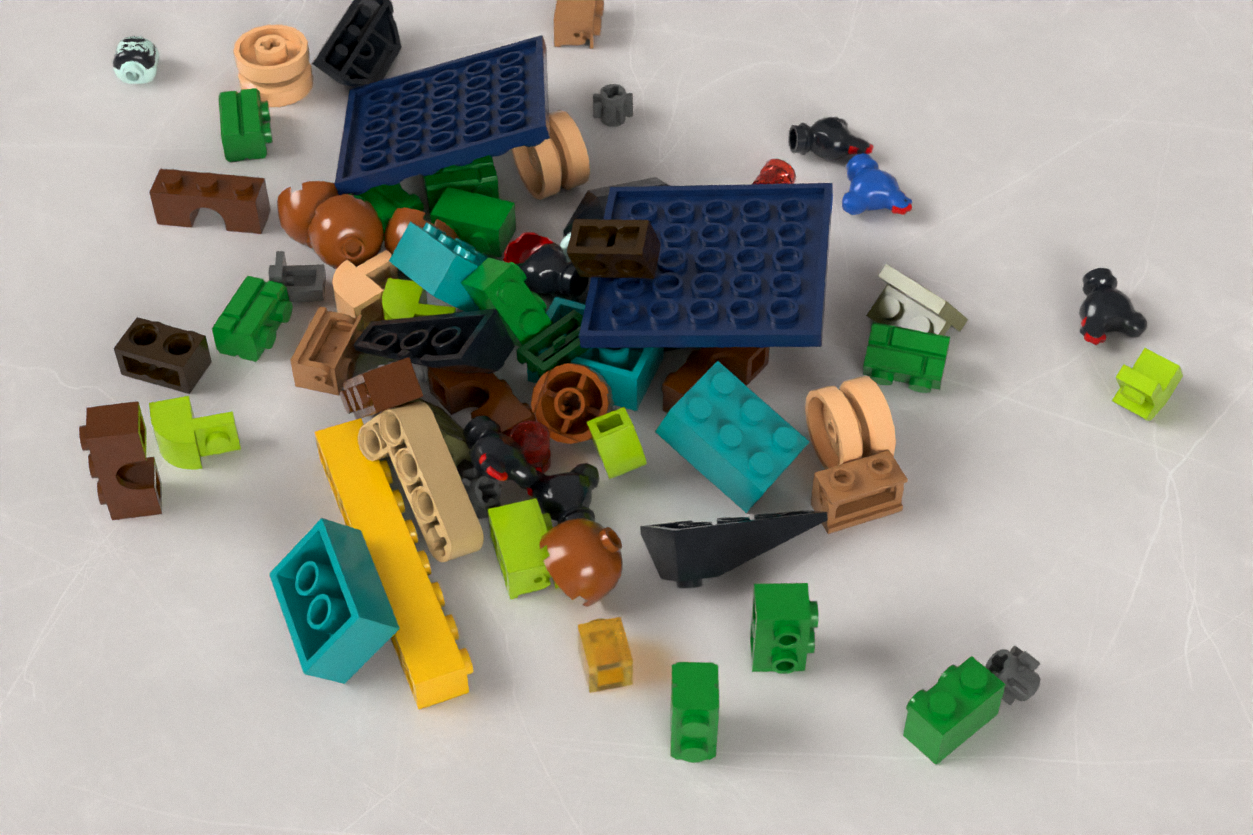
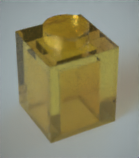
(605, 654)

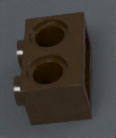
(614, 248)
(163, 355)

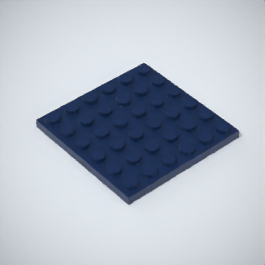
(444, 116)
(729, 272)

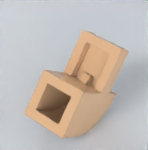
(361, 287)

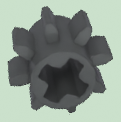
(613, 105)
(482, 491)
(1017, 672)

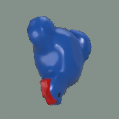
(872, 188)

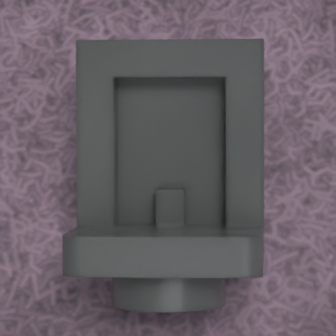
(302, 281)

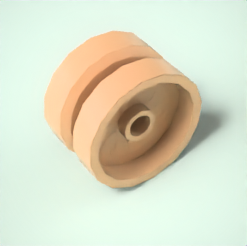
(274, 63)
(556, 161)
(849, 421)

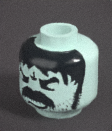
(137, 58)

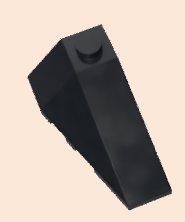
(448, 341)
(700, 550)

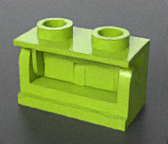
(516, 538)

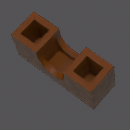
(238, 199)
(740, 361)
(381, 389)
(479, 390)
(119, 459)

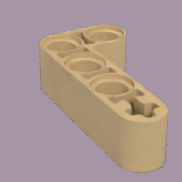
(427, 476)

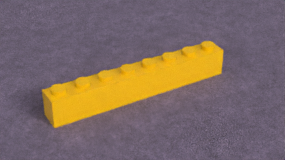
(366, 502)

